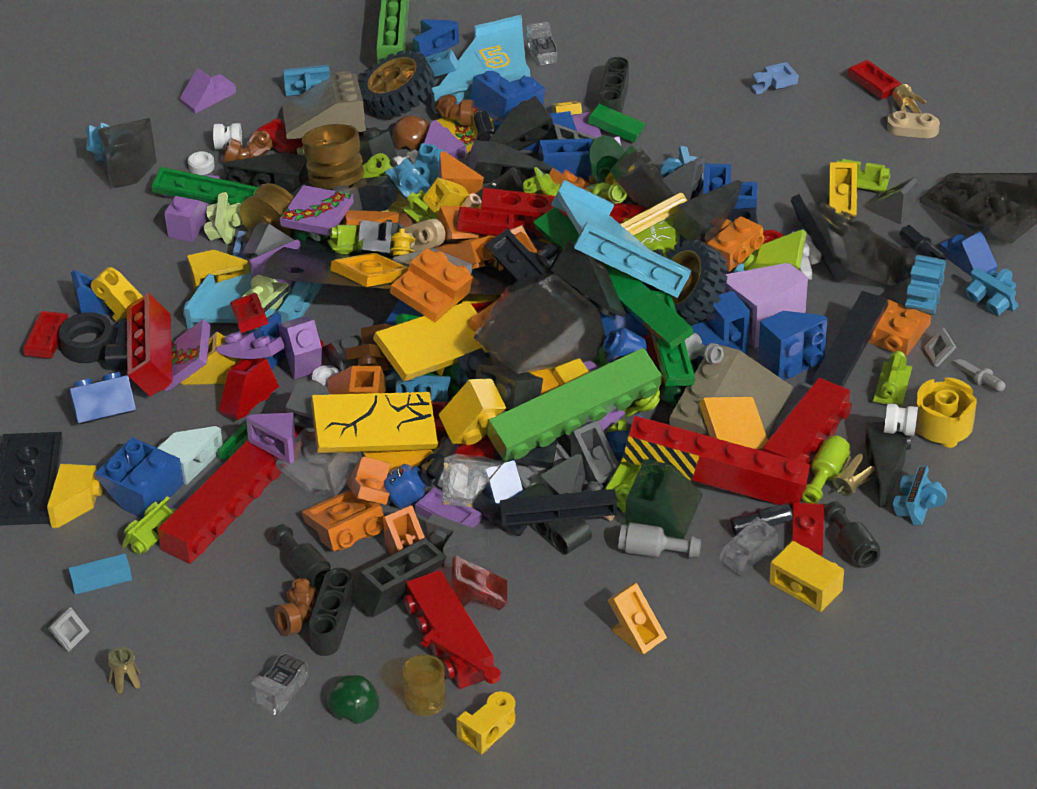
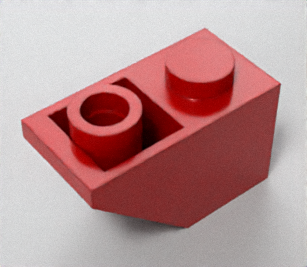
(247, 386)

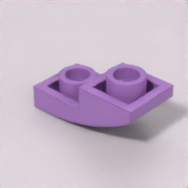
(248, 347)

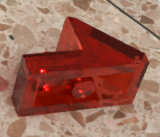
(475, 582)

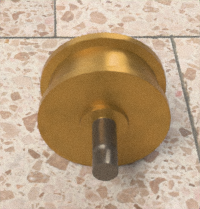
(265, 208)

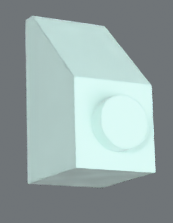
(194, 448)

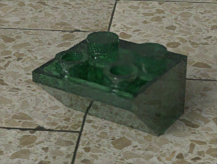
(662, 499)

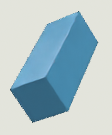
(443, 62)
(100, 574)

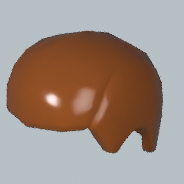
(410, 132)

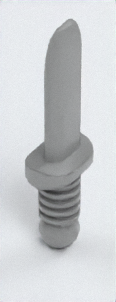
(980, 376)

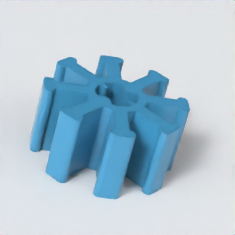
(925, 284)

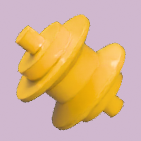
(401, 243)

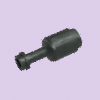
(853, 536)
(303, 557)

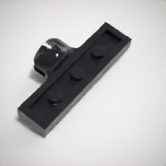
(518, 259)

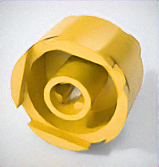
(945, 411)

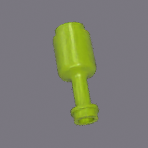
(611, 193)
(825, 466)

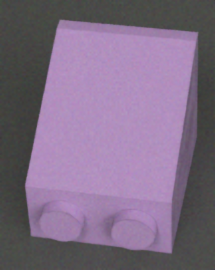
(768, 292)

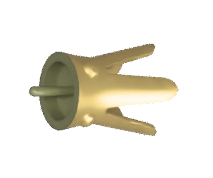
(904, 97)
(849, 479)
(122, 661)

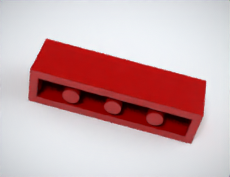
(149, 345)
(811, 422)
(441, 610)

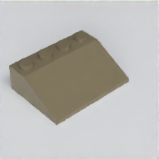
(329, 102)
(732, 377)

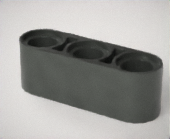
(614, 83)
(563, 534)
(331, 611)

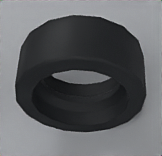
(81, 324)

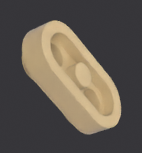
(913, 124)
(427, 234)

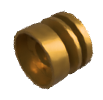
(333, 156)

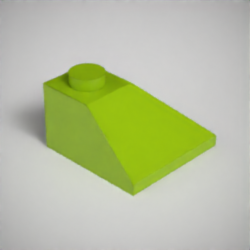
(779, 251)

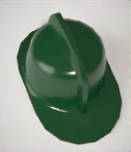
(603, 156)

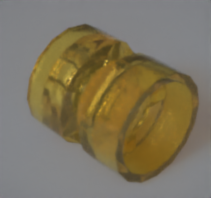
(424, 685)

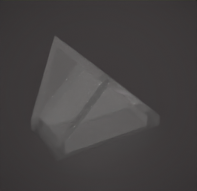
(466, 477)

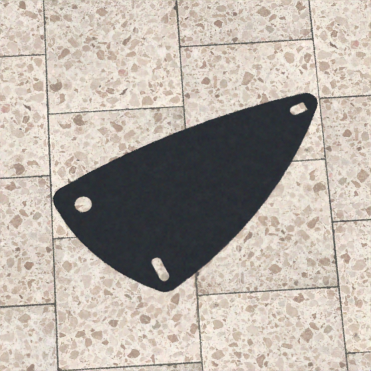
(316, 262)

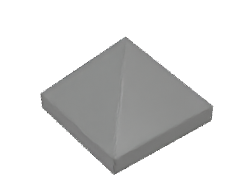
(940, 347)
(68, 629)

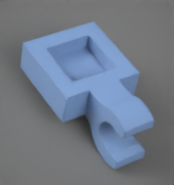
(777, 75)

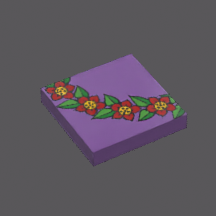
(316, 210)
(189, 352)

